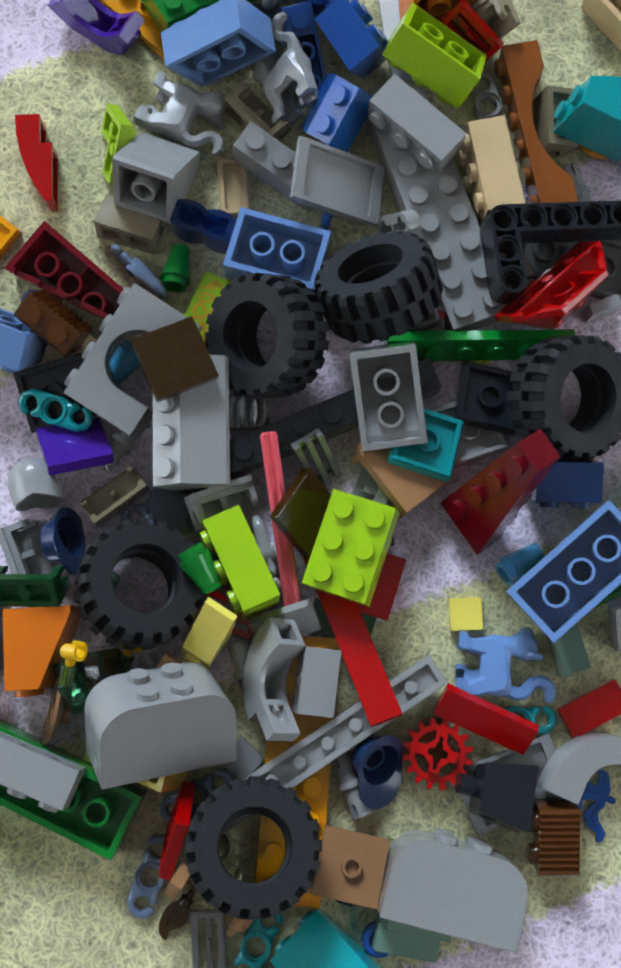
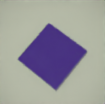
(73, 451)

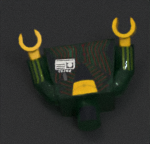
(85, 669)

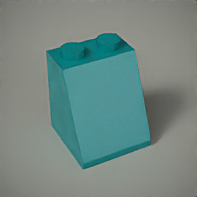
(593, 116)
(320, 945)

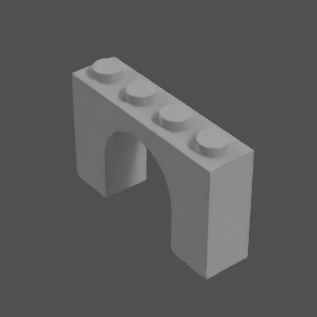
(93, 383)

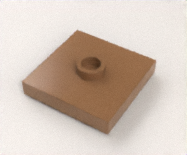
(351, 867)

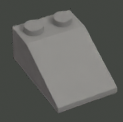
(388, 396)

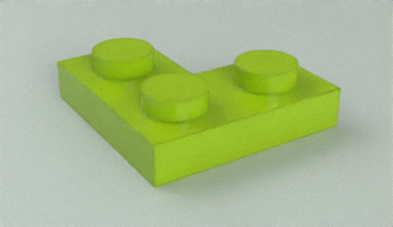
(117, 133)

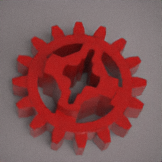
(452, 757)

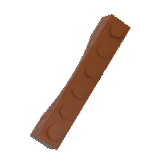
(521, 69)

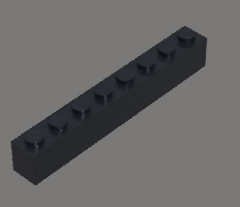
(330, 416)

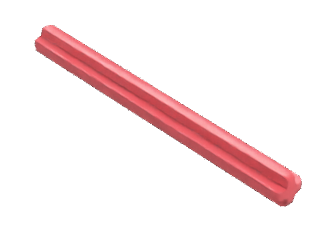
(276, 491)

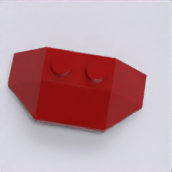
(559, 288)

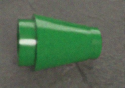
(176, 272)
(200, 567)

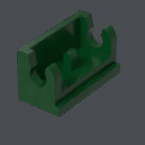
(33, 589)

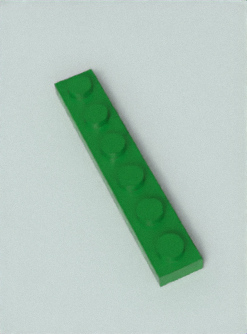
(475, 344)

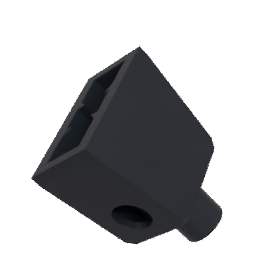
(501, 793)

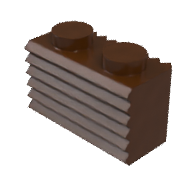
(53, 321)
(556, 837)

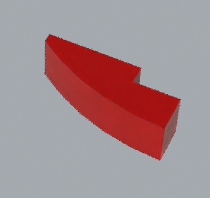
(38, 157)

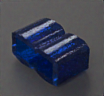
(198, 225)

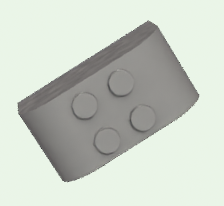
(158, 724)
(454, 888)

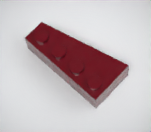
(497, 493)

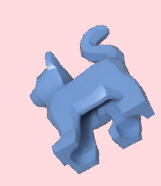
(493, 671)

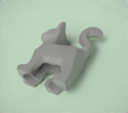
(286, 75)
(180, 111)

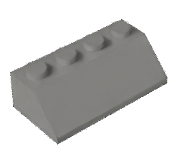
(193, 435)

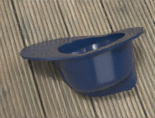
(64, 539)
(378, 769)

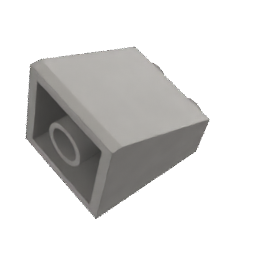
(153, 175)

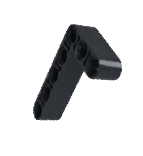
(543, 230)

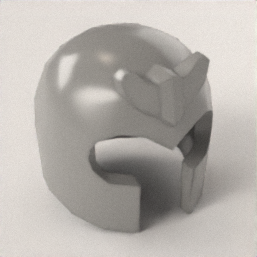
(33, 487)

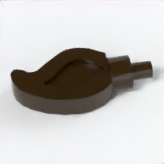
(176, 914)

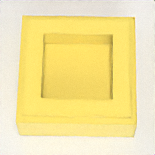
(465, 614)

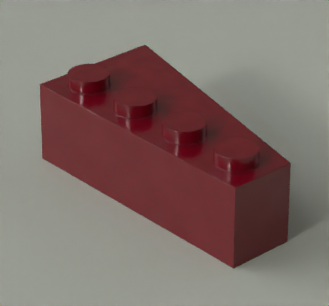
(57, 265)

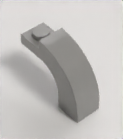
(266, 675)
(577, 761)

